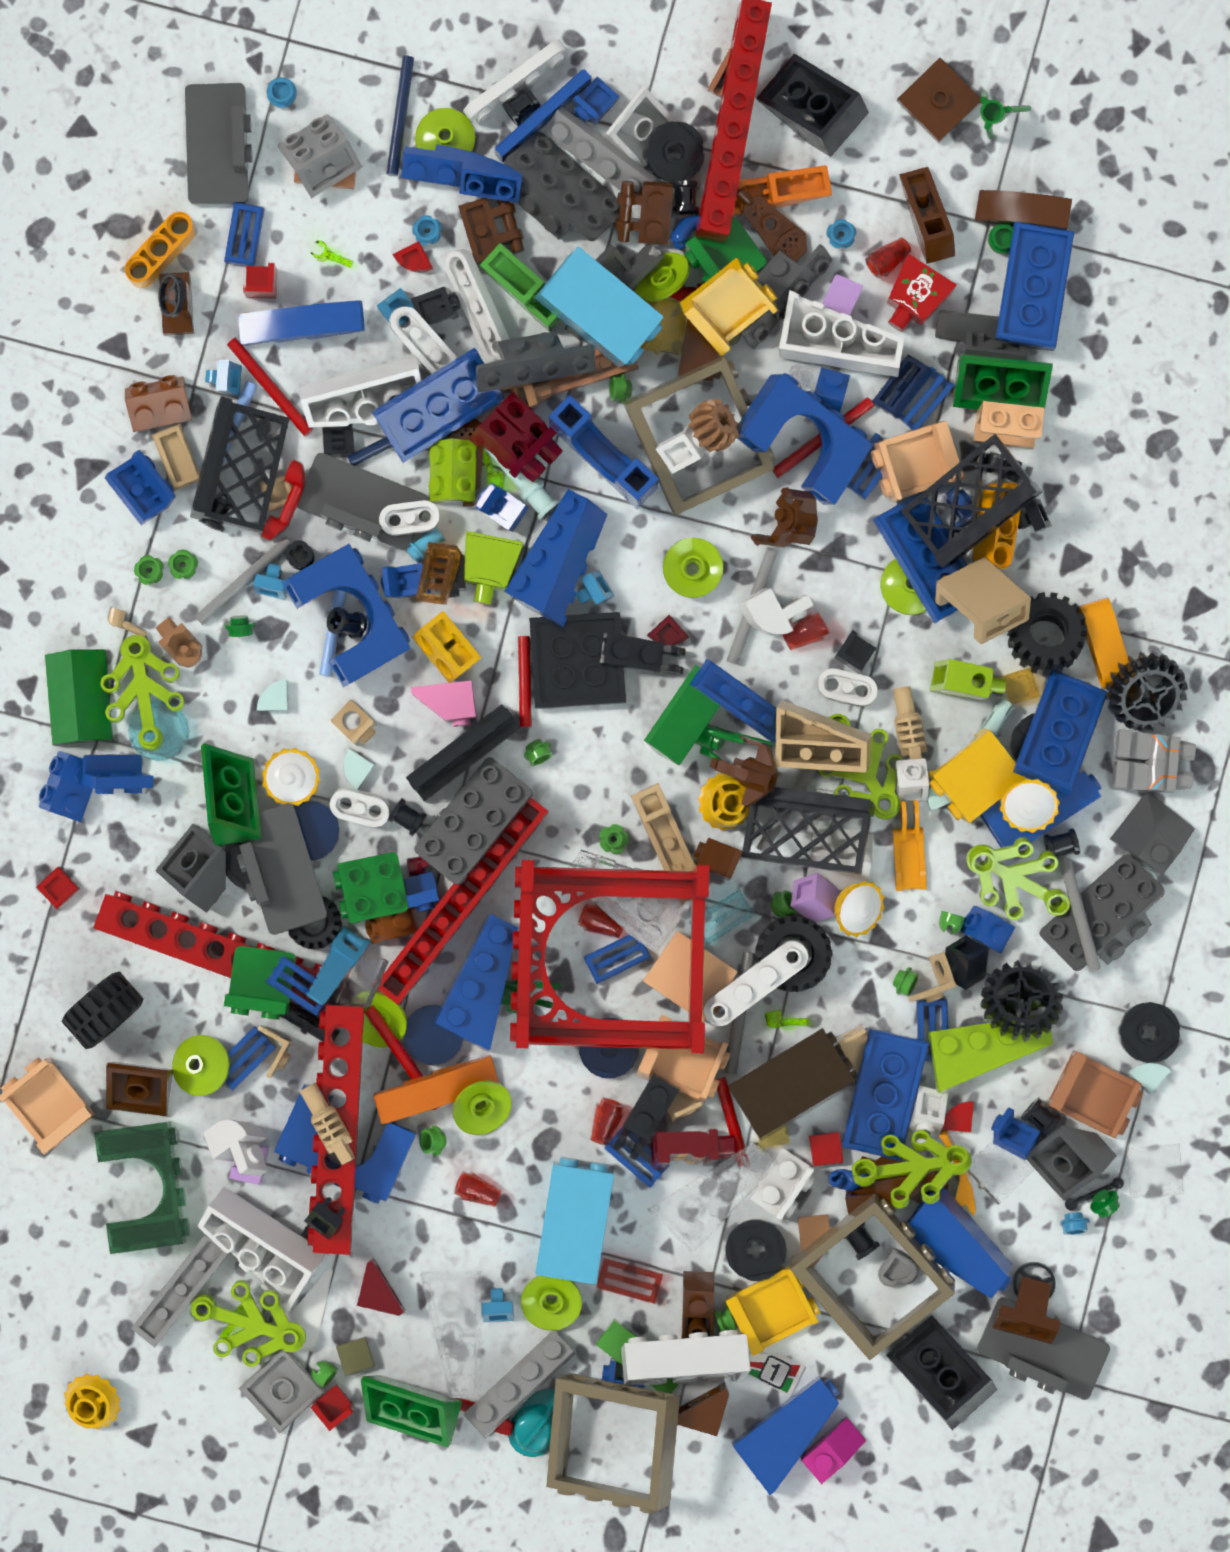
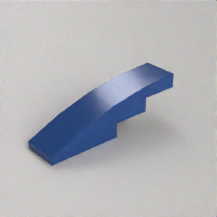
(301, 322)

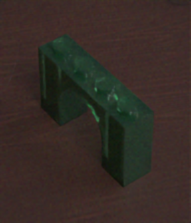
(156, 1146)

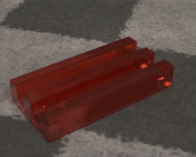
(626, 1292)

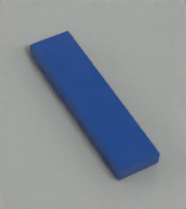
(543, 114)
(737, 699)

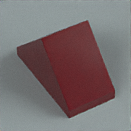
(377, 1292)

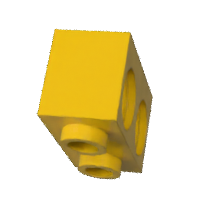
(446, 647)

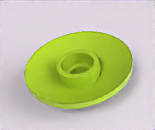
(448, 120)
(665, 278)
(697, 552)
(896, 592)
(393, 1016)
(213, 1065)
(488, 1114)
(551, 1313)

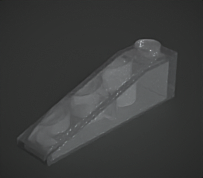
(643, 918)

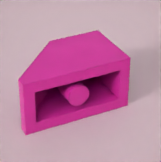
(833, 1450)

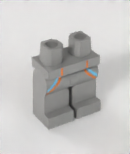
(1160, 766)

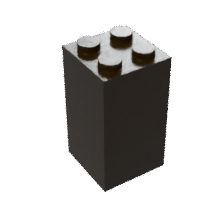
(793, 1083)

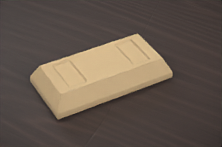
(176, 457)

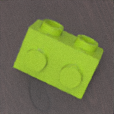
(452, 471)

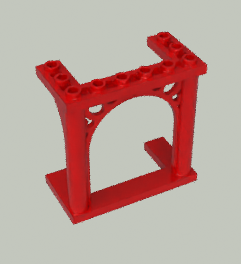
(601, 883)

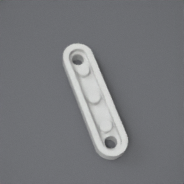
(506, 88)
(476, 302)
(421, 339)
(756, 983)

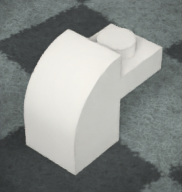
(767, 615)
(239, 1143)

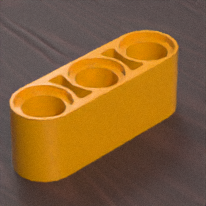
(157, 264)
(1000, 544)
(1103, 639)

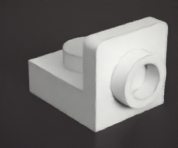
(680, 450)
(912, 780)
(929, 1111)

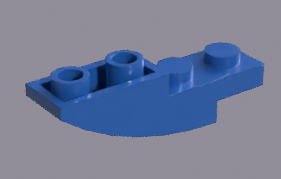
(464, 169)

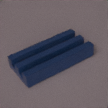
(906, 388)

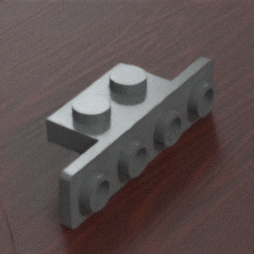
(629, 273)
(781, 276)
(979, 335)
(533, 360)

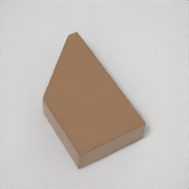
(811, 1229)

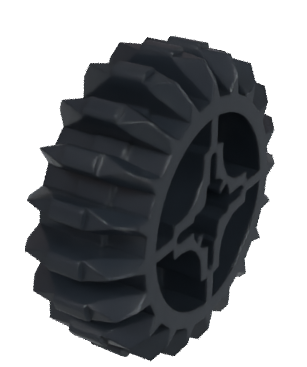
(1128, 695)
(1043, 995)

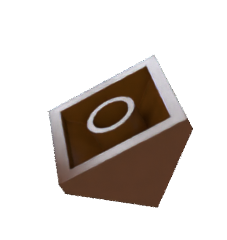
(138, 1088)
(705, 1411)

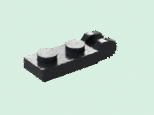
(639, 654)
(647, 1113)

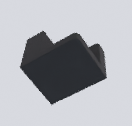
(855, 652)
(967, 961)

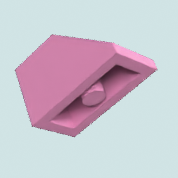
(450, 701)

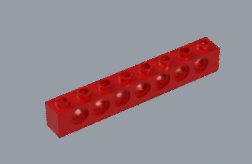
(733, 120)
(457, 906)
(111, 922)
(353, 1021)

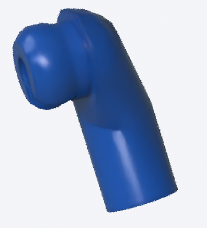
(683, 231)
(844, 1180)

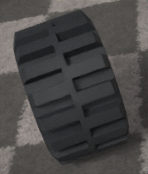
(1045, 657)
(816, 938)
(102, 1010)

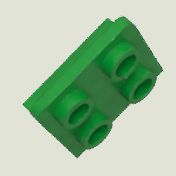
(714, 256)
(371, 887)
(248, 983)

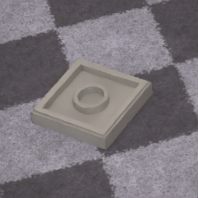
(281, 1390)

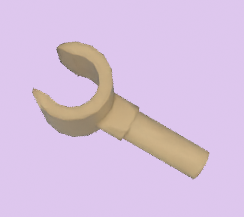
(116, 619)

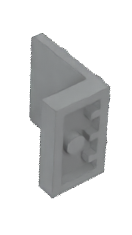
(320, 155)

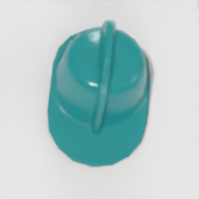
(533, 1424)

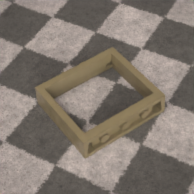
(741, 401)
(836, 1307)
(664, 1443)

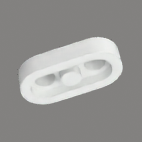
(409, 516)
(847, 687)
(360, 810)

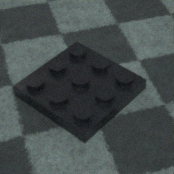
(569, 665)

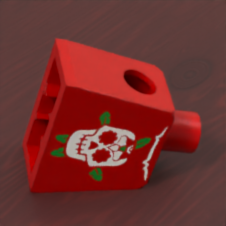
(917, 293)

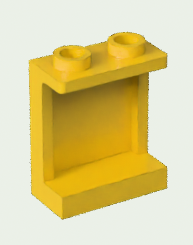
(728, 304)
(975, 777)
(772, 1309)

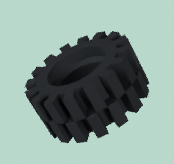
(326, 936)

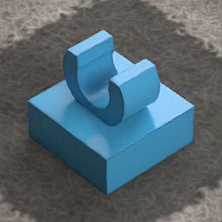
(395, 300)
(226, 377)
(270, 584)
(595, 588)
(497, 1309)

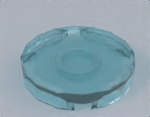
(171, 724)

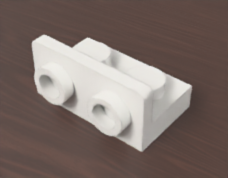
(783, 1185)

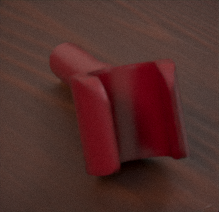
(416, 866)

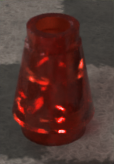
(887, 257)
(806, 632)
(597, 921)
(606, 1119)
(476, 1189)

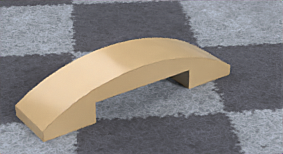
(662, 829)

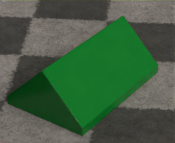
(1000, 381)
(77, 697)
(681, 721)
(230, 796)
(410, 1409)

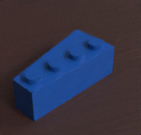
(558, 558)
(477, 991)

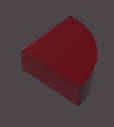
(668, 632)

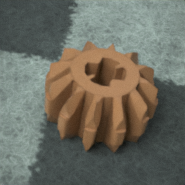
(713, 425)

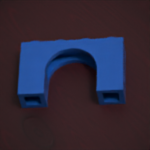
(577, 429)
(841, 445)
(345, 573)
(372, 1177)

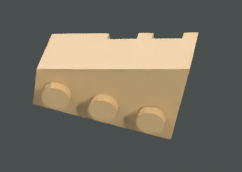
(819, 742)

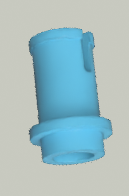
(418, 549)

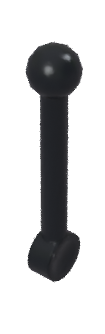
(1071, 1203)

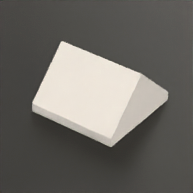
(636, 123)
(847, 857)

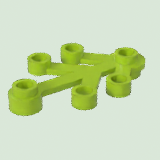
(141, 687)
(869, 778)
(1014, 876)
(916, 1166)
(253, 1324)

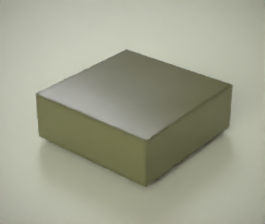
(355, 1356)

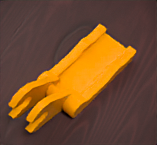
(909, 852)
(965, 1192)

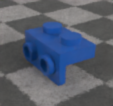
(141, 487)
(115, 771)
(64, 788)

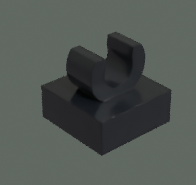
(338, 440)
(1034, 516)
(324, 1219)

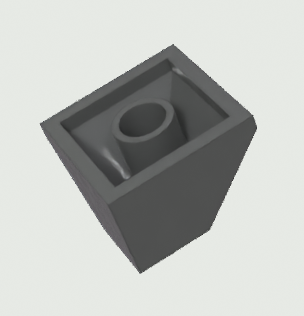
(1152, 834)
(196, 868)
(1070, 1159)

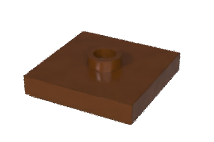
(939, 100)

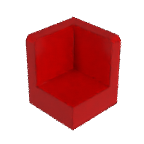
(261, 281)
(333, 1407)

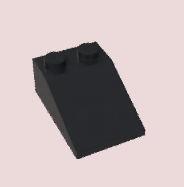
(814, 104)
(942, 1372)

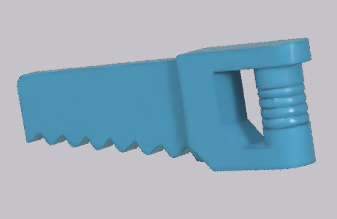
(337, 964)

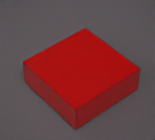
(57, 887)
(826, 1148)

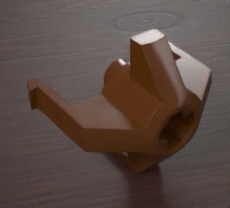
(795, 520)
(756, 774)

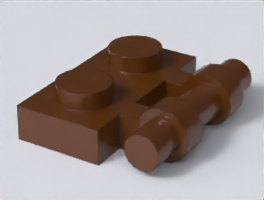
(654, 216)
(481, 228)

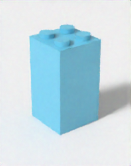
(600, 308)
(575, 1221)

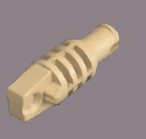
(908, 725)
(328, 1124)

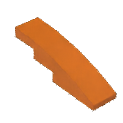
(788, 187)
(432, 1090)

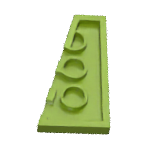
(976, 1049)

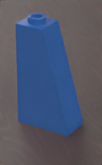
(1083, 793)
(960, 1244)
(785, 1433)

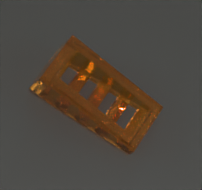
(435, 551)

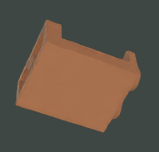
(1095, 1095)

